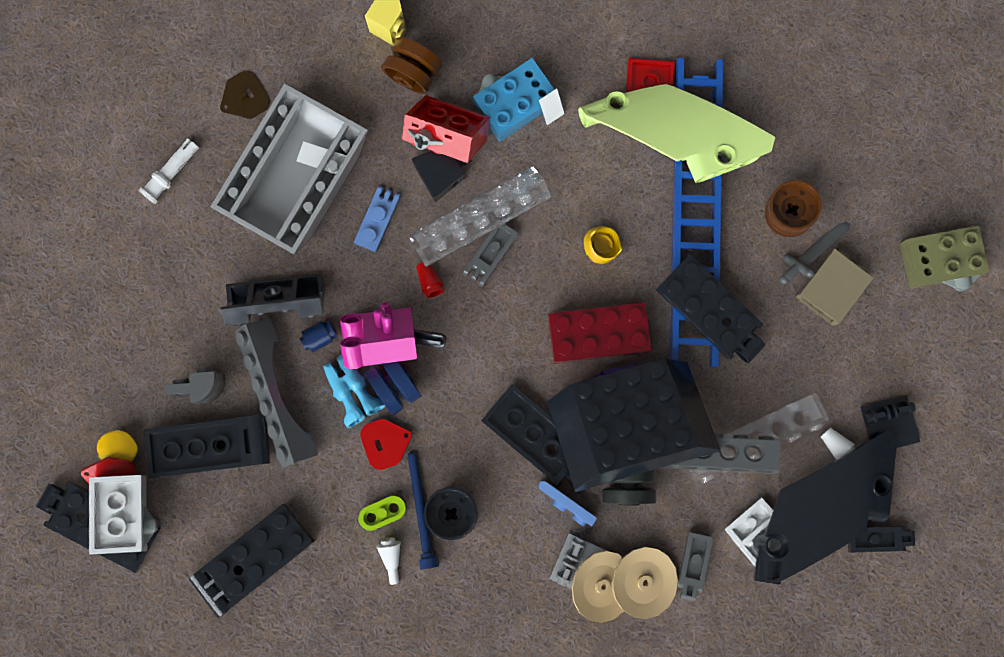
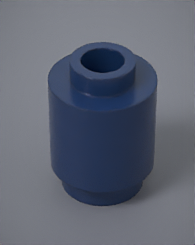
(318, 336)

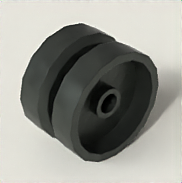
(630, 491)

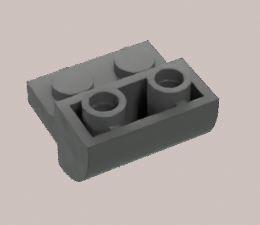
(201, 387)

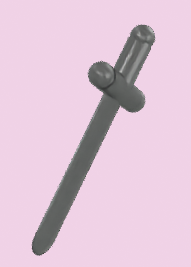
(802, 263)

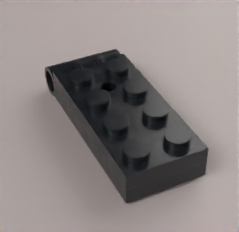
(197, 446)
(259, 552)

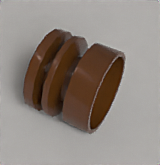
(791, 195)

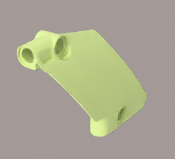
(682, 128)

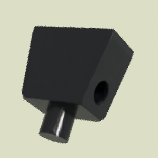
(439, 172)

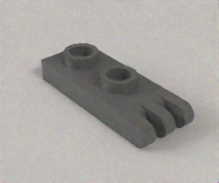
(491, 253)

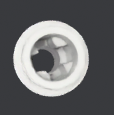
(837, 443)

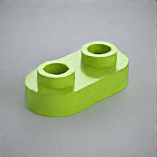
(382, 512)

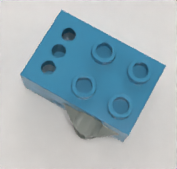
(512, 98)

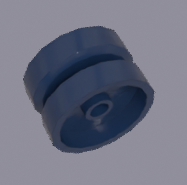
(390, 385)

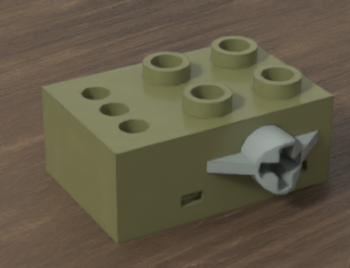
(946, 258)

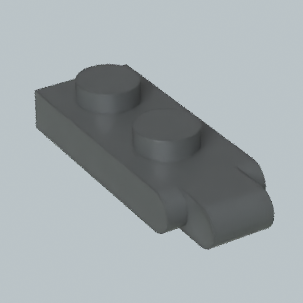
(694, 565)

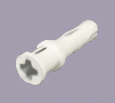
(161, 179)

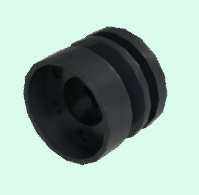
(436, 515)

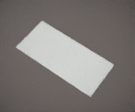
(551, 106)
(313, 155)

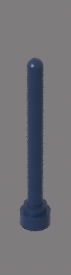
(428, 558)

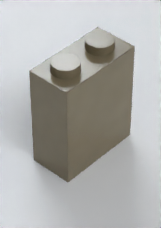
(834, 286)

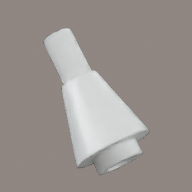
(389, 552)

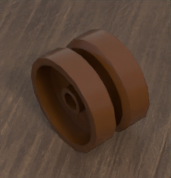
(411, 65)

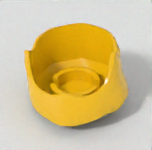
(602, 244)
(117, 445)

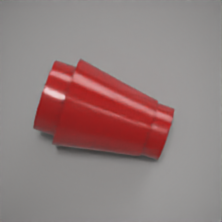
(429, 281)

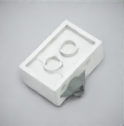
(119, 515)

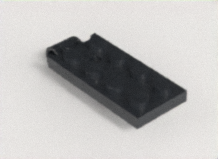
(704, 305)
(529, 432)
(64, 521)

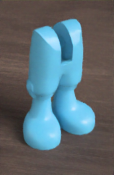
(342, 392)

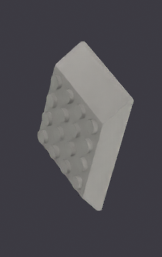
(273, 190)

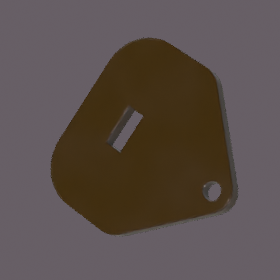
(237, 99)

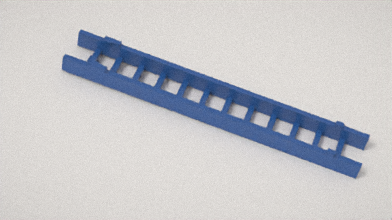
(677, 221)

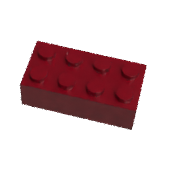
(599, 333)

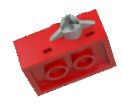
(445, 128)

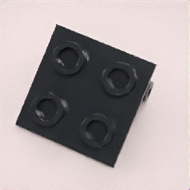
(892, 416)

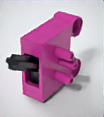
(383, 337)

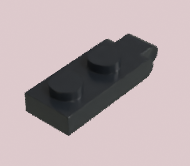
(883, 540)

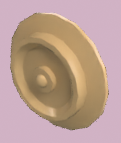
(645, 583)
(593, 587)

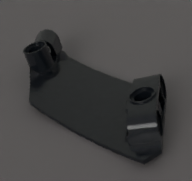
(827, 510)

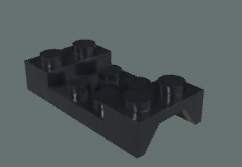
(271, 295)

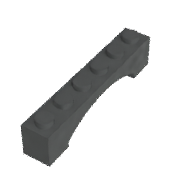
(290, 441)

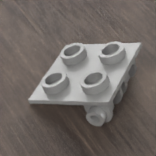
(571, 556)

